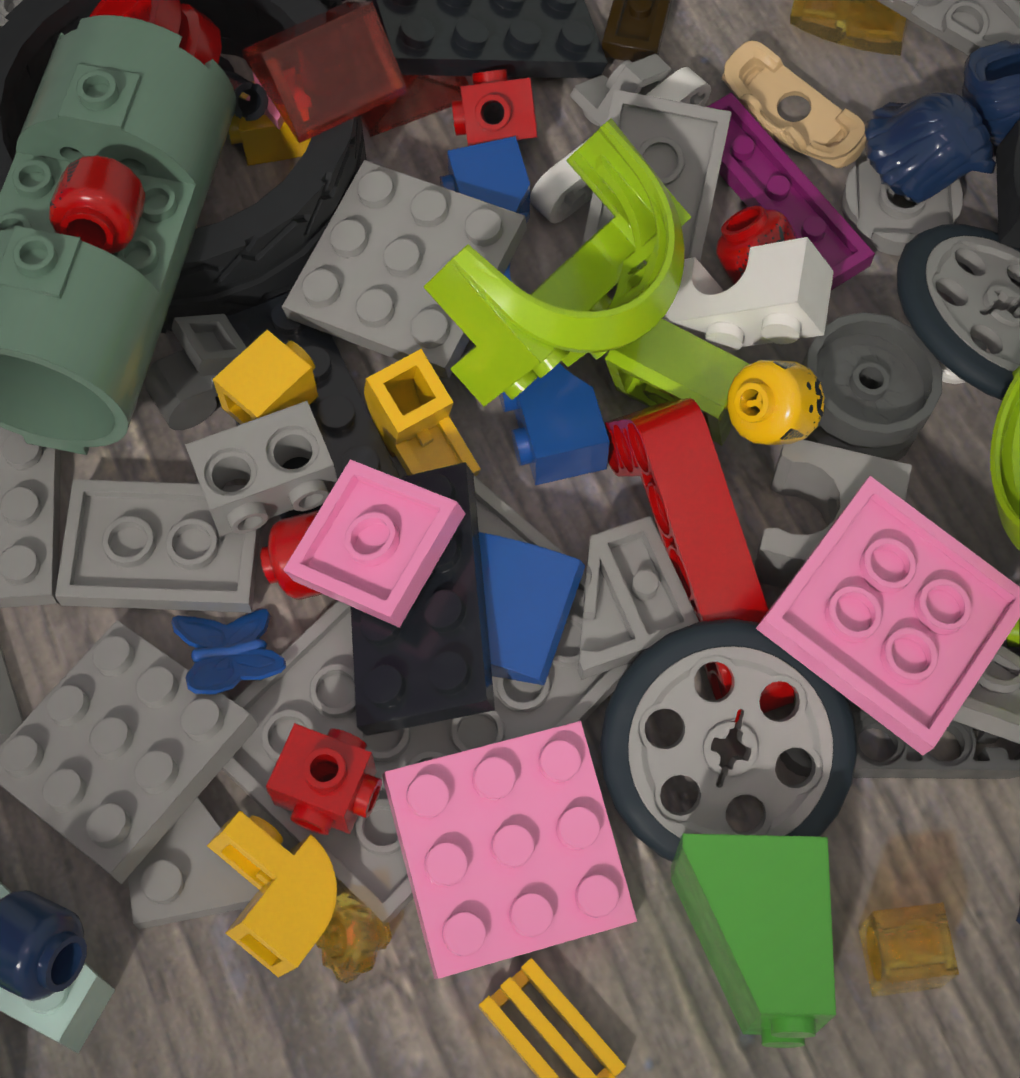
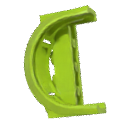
(570, 311)

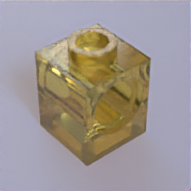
(908, 949)

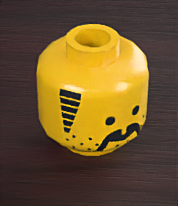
(775, 402)

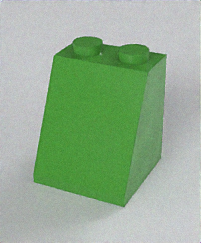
(764, 928)

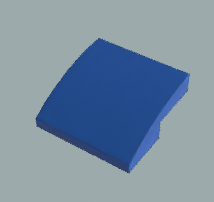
(526, 605)

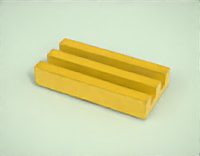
(512, 990)

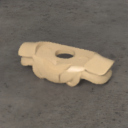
(763, 82)

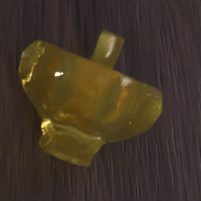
(352, 939)

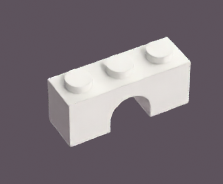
(774, 301)

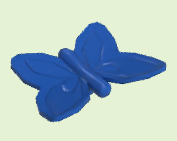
(227, 652)

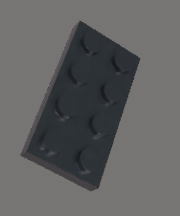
(492, 35)
(339, 406)
(441, 653)

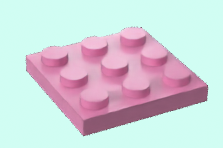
(895, 615)
(508, 849)

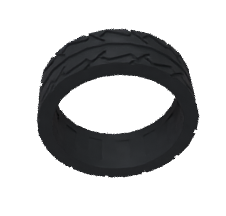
(253, 251)

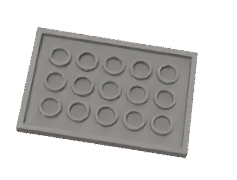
(320, 695)

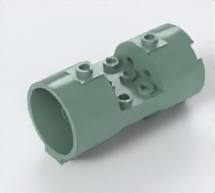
(72, 315)

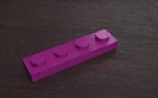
(770, 179)

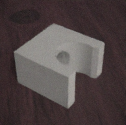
(828, 481)

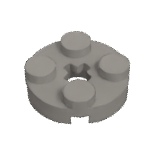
(885, 225)

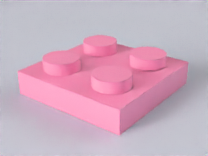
(375, 542)

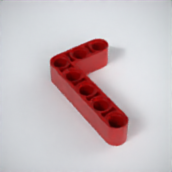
(695, 520)

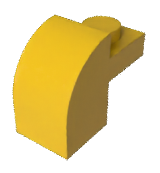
(413, 416)
(293, 894)

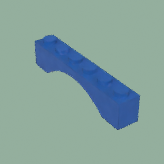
(559, 413)

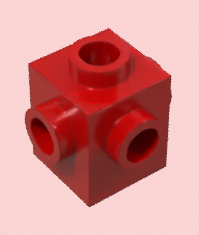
(492, 87)
(324, 779)

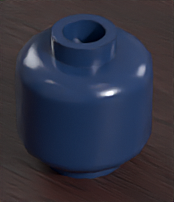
(38, 946)

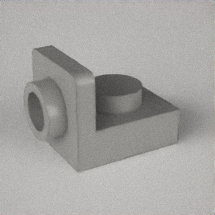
(635, 77)

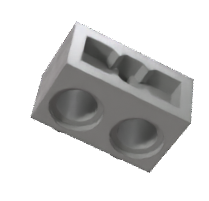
(257, 454)

